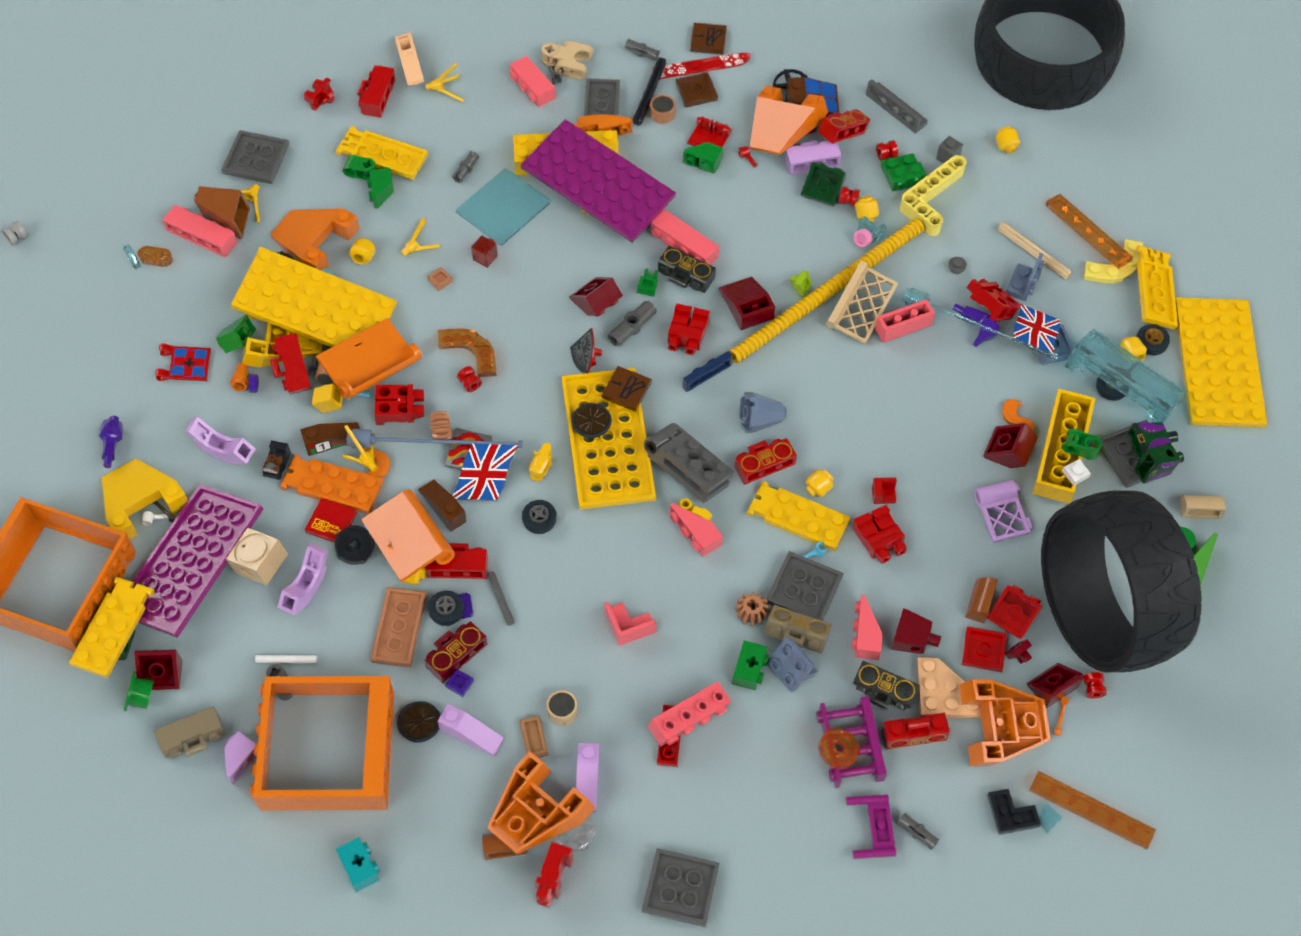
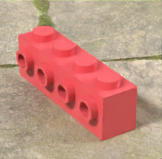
(689, 713)

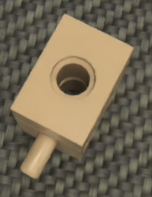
(257, 556)

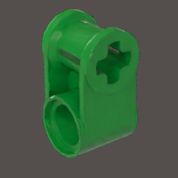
(358, 167)
(1082, 444)

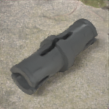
(642, 49)
(465, 166)
(918, 831)

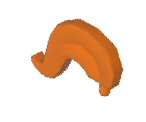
(1010, 415)
(382, 462)

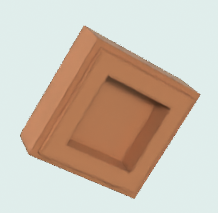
(440, 279)

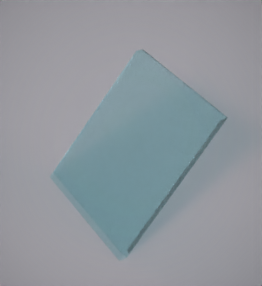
(503, 206)

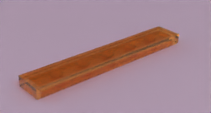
(1089, 231)
(1092, 810)

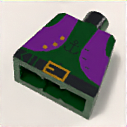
(1149, 436)
(1158, 463)

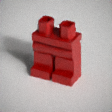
(994, 299)
(687, 335)
(396, 403)
(880, 534)
(551, 872)

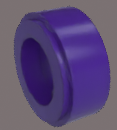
(253, 383)

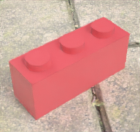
(532, 81)
(904, 321)

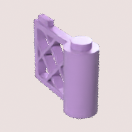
(1001, 495)

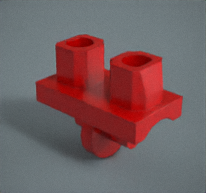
(322, 94)

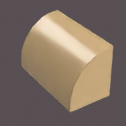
(1202, 506)

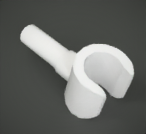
(148, 517)

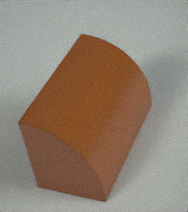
(981, 599)
(495, 848)

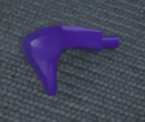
(979, 317)
(111, 433)

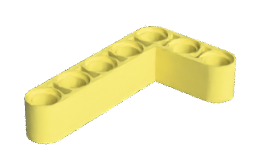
(915, 199)

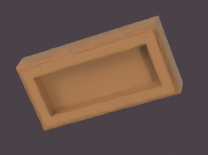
(534, 736)

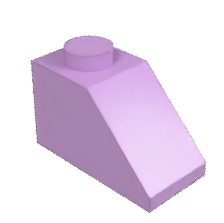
(238, 756)

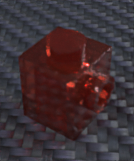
(484, 251)

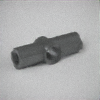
(638, 317)

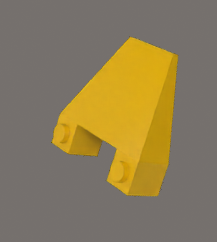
(259, 352)
(134, 488)

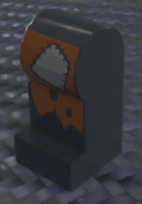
(276, 460)

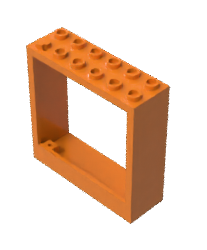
(16, 542)
(377, 748)

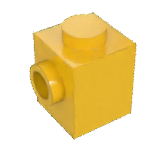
(327, 398)

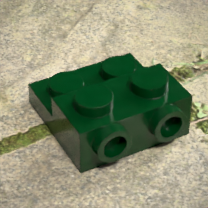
(823, 183)

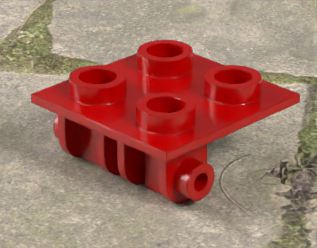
(709, 132)

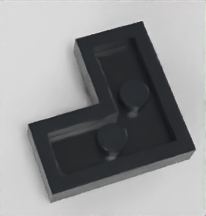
(1009, 818)

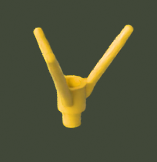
(438, 84)
(251, 195)
(412, 245)
(366, 458)

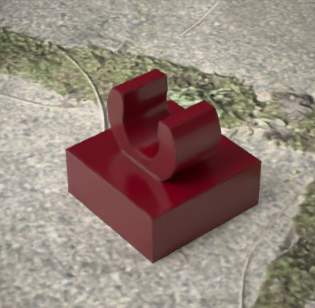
(1019, 651)

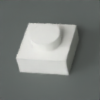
(1076, 472)

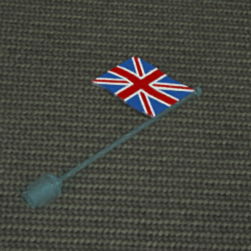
(1031, 328)

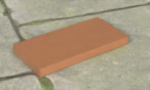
(398, 627)

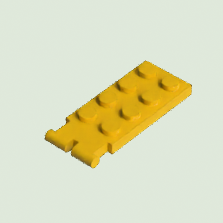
(386, 152)
(1156, 288)
(799, 516)
(111, 628)

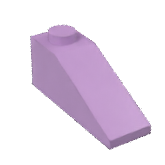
(469, 730)
(588, 771)

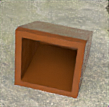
(224, 207)

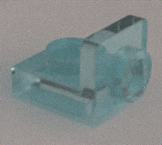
(877, 233)

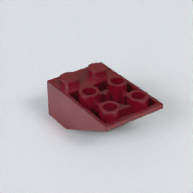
(748, 302)

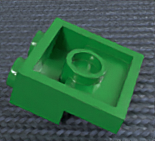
(902, 171)

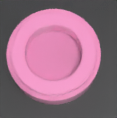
(862, 238)

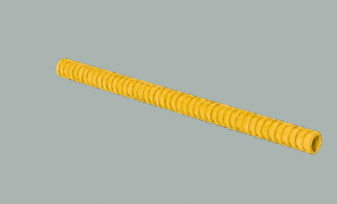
(824, 292)

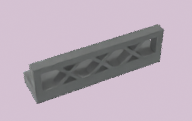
(895, 106)

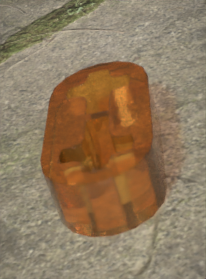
(155, 256)

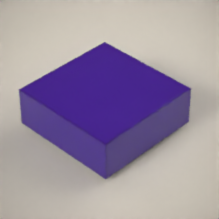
(459, 682)

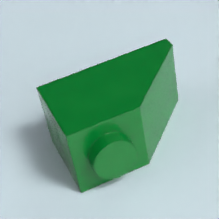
(236, 334)

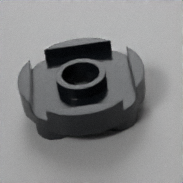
(354, 556)

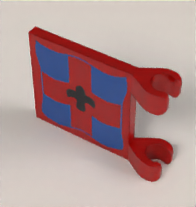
(186, 363)

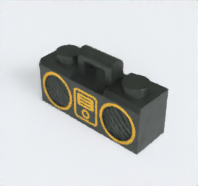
(686, 270)
(879, 680)

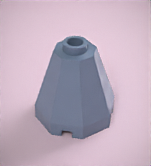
(760, 412)

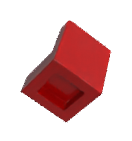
(884, 490)

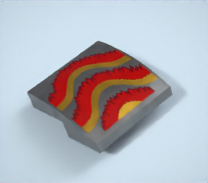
(458, 452)

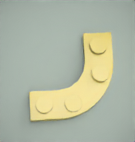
(1108, 272)

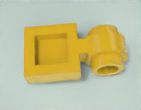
(688, 505)

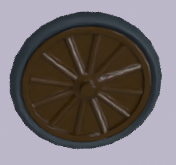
(591, 420)
(419, 721)

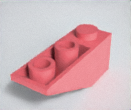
(700, 531)
(869, 635)

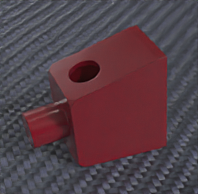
(914, 633)

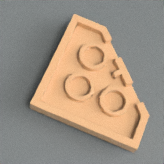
(941, 691)

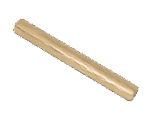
(1034, 250)

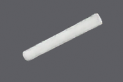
(286, 659)

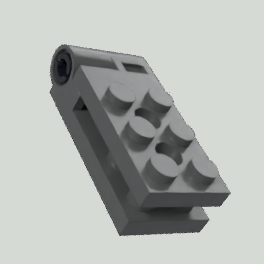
(688, 462)

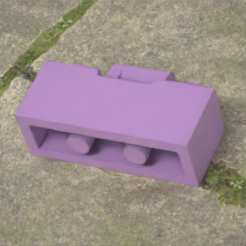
(801, 157)

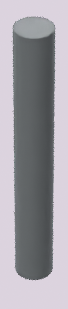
(500, 598)

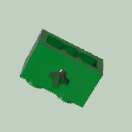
(745, 675)

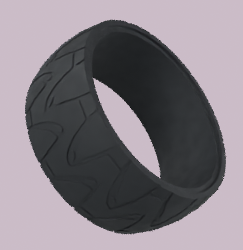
(1045, 84)
(1157, 567)

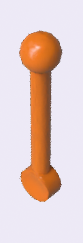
(1064, 701)

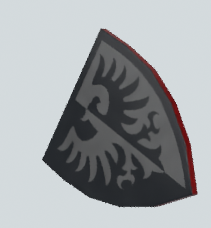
(584, 352)

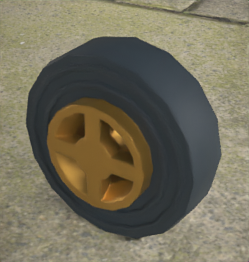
(1158, 334)

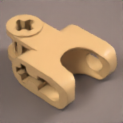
(566, 58)

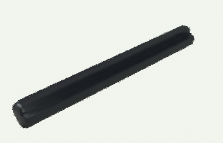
(649, 91)

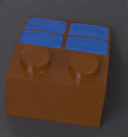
(800, 87)

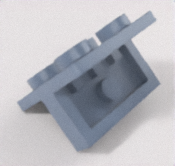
(791, 664)

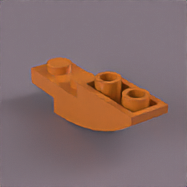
(605, 123)

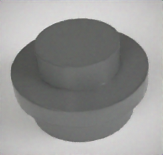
(957, 265)

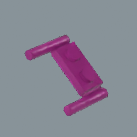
(880, 826)

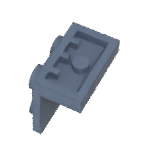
(1024, 279)

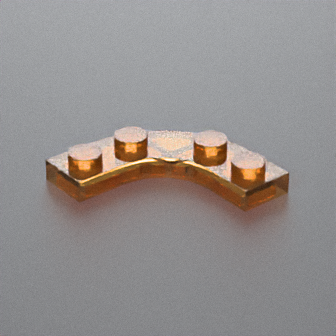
(473, 342)

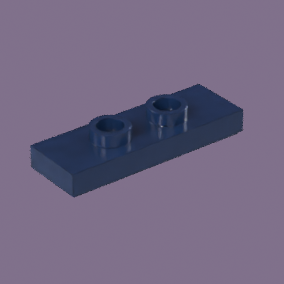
(709, 370)

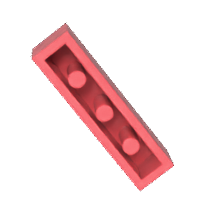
(200, 230)
(683, 237)

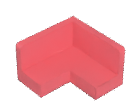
(628, 629)

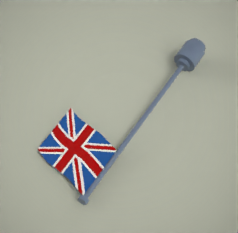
(482, 470)

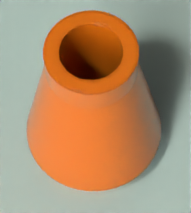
(240, 378)

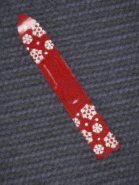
(705, 65)

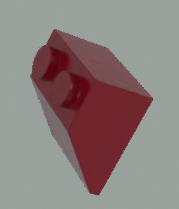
(597, 296)
(1011, 445)

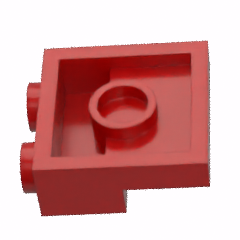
(1015, 611)

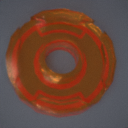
(831, 755)

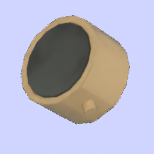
(562, 707)

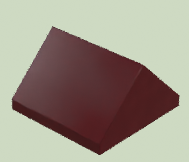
(159, 666)
(1055, 683)

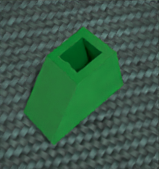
(704, 156)
(381, 186)

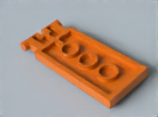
(333, 483)

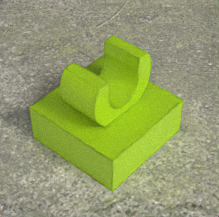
(801, 283)

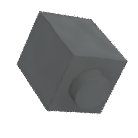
(948, 149)

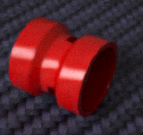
(886, 150)
(849, 196)
(469, 379)
(1095, 686)

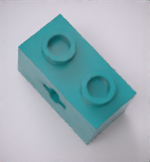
(359, 876)

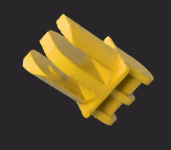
(541, 463)

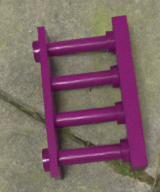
(868, 729)

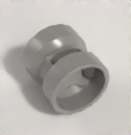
(15, 232)

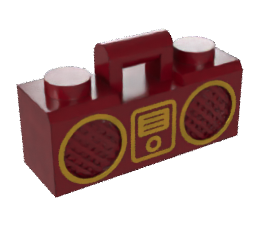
(457, 652)

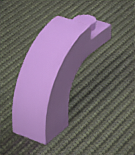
(227, 449)
(303, 588)

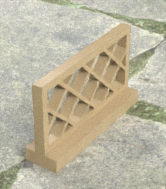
(846, 300)

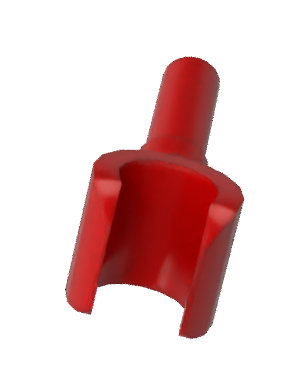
(745, 152)

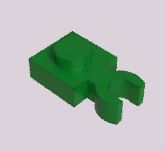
(648, 283)

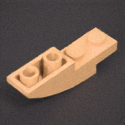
(409, 59)

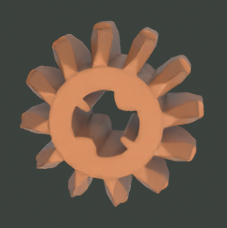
(440, 425)
(744, 608)

